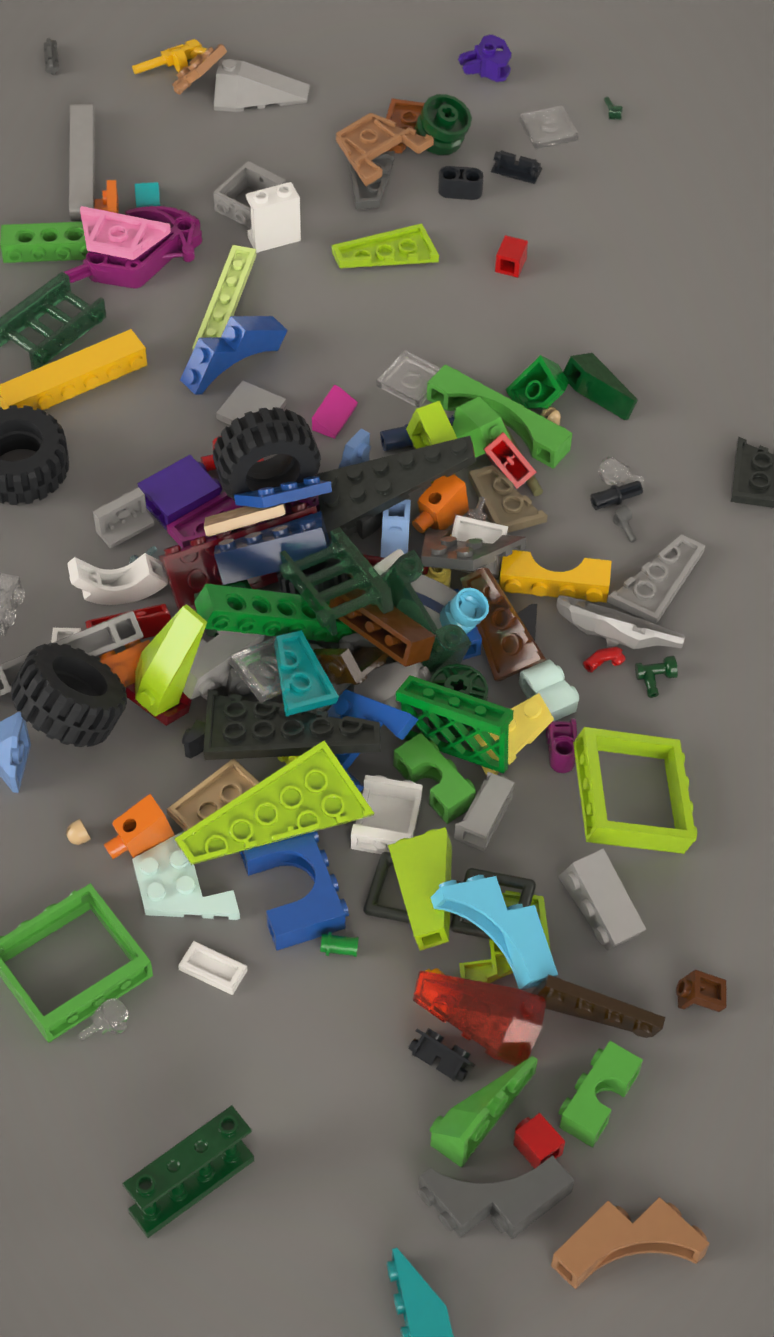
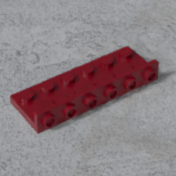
(196, 565)

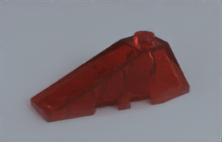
(491, 1014)

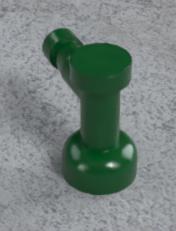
(648, 673)

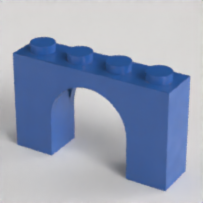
(319, 909)

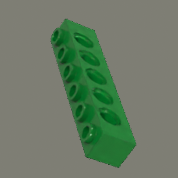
(262, 613)

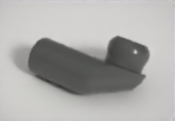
(354, 640)

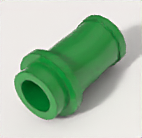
(339, 944)

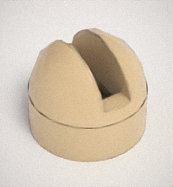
(553, 415)
(77, 833)

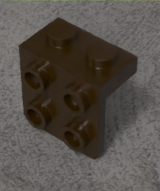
(350, 668)

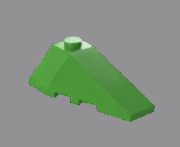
(471, 1120)

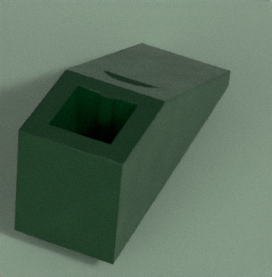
(597, 383)

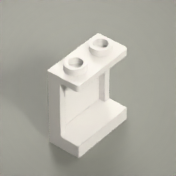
(274, 217)
(395, 816)

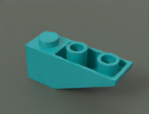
(421, 1307)

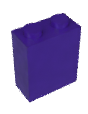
(178, 490)

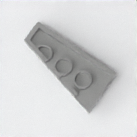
(658, 582)

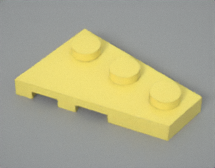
(527, 724)

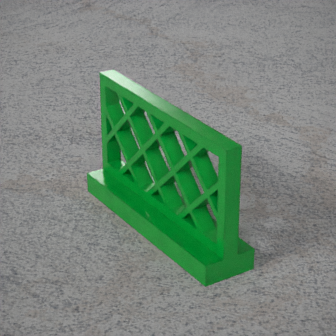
(458, 709)

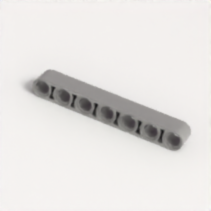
(81, 159)

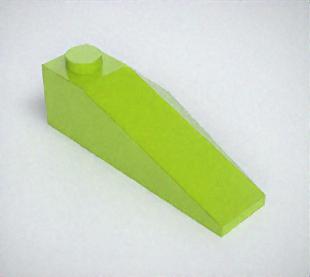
(168, 661)

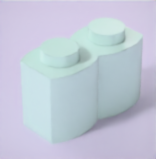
(550, 683)

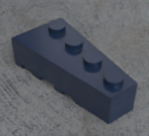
(260, 551)

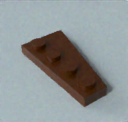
(503, 634)

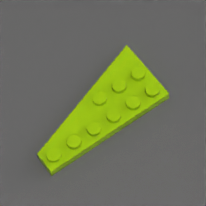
(291, 802)

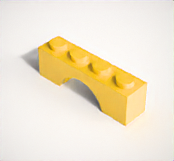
(586, 581)

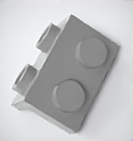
(122, 518)

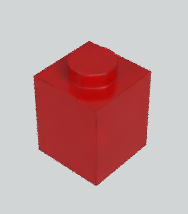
(511, 256)
(538, 1140)

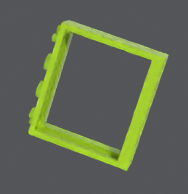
(593, 805)

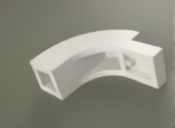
(119, 585)

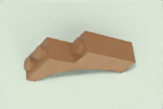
(613, 1236)

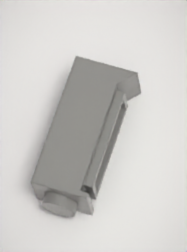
(485, 812)

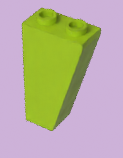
(420, 868)

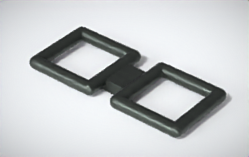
(457, 923)

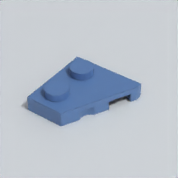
(356, 449)

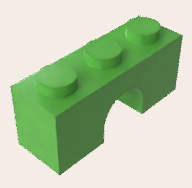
(421, 759)
(613, 1071)

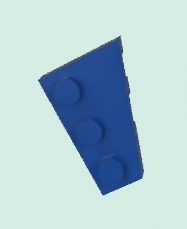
(285, 493)

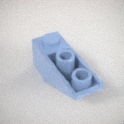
(395, 528)

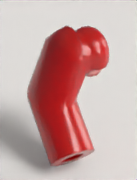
(602, 655)

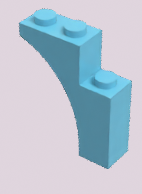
(512, 928)

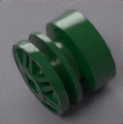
(461, 679)

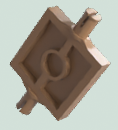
(198, 67)

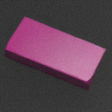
(333, 412)

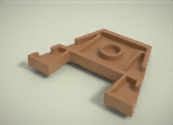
(372, 137)

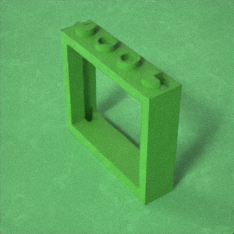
(87, 1002)

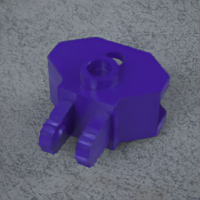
(487, 59)

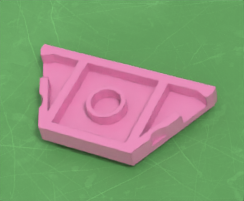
(120, 233)

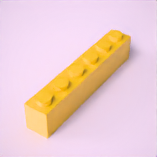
(75, 373)

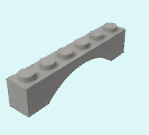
(92, 640)

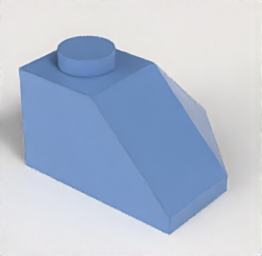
(13, 750)

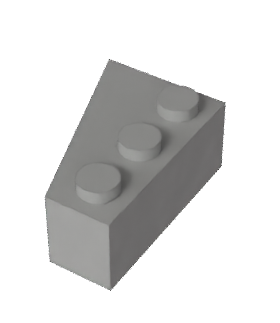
(211, 662)
(602, 899)

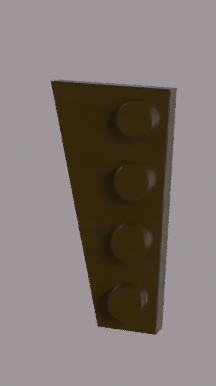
(596, 1007)

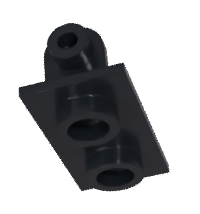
(524, 169)
(431, 1047)

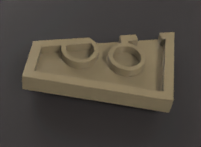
(503, 502)

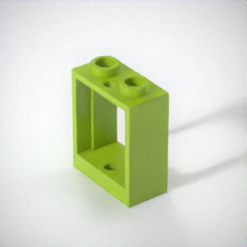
(430, 426)

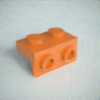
(125, 662)

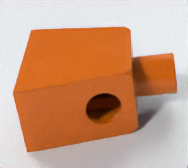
(441, 504)
(139, 829)

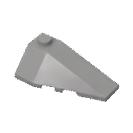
(249, 85)

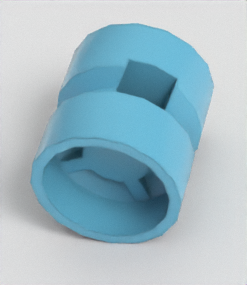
(465, 609)

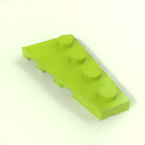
(393, 247)

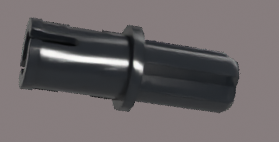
(615, 494)

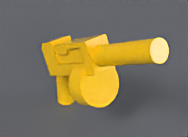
(173, 56)

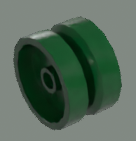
(446, 121)

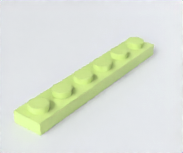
(227, 292)

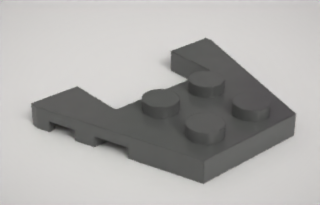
(446, 552)

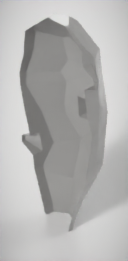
(616, 625)

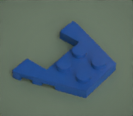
(361, 707)

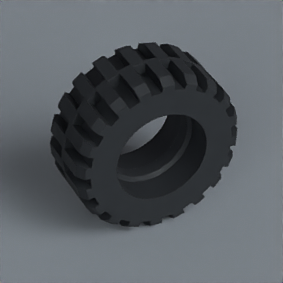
(260, 436)
(42, 471)
(68, 695)

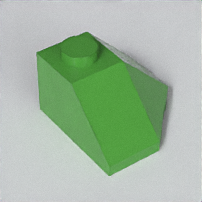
(478, 421)

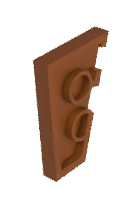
(405, 115)

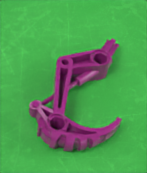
(130, 273)

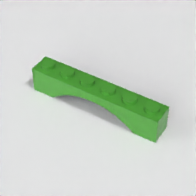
(543, 438)

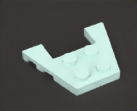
(172, 888)

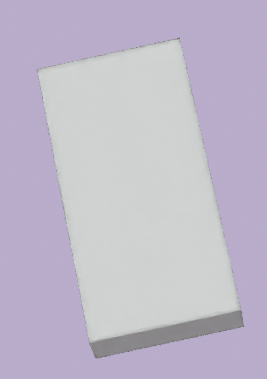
(213, 967)

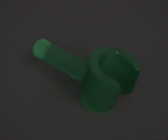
(614, 111)

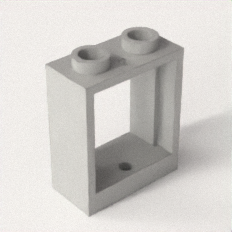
(247, 176)

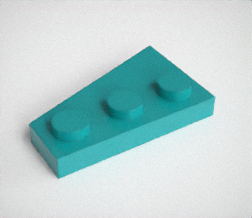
(301, 675)

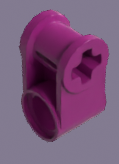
(560, 741)

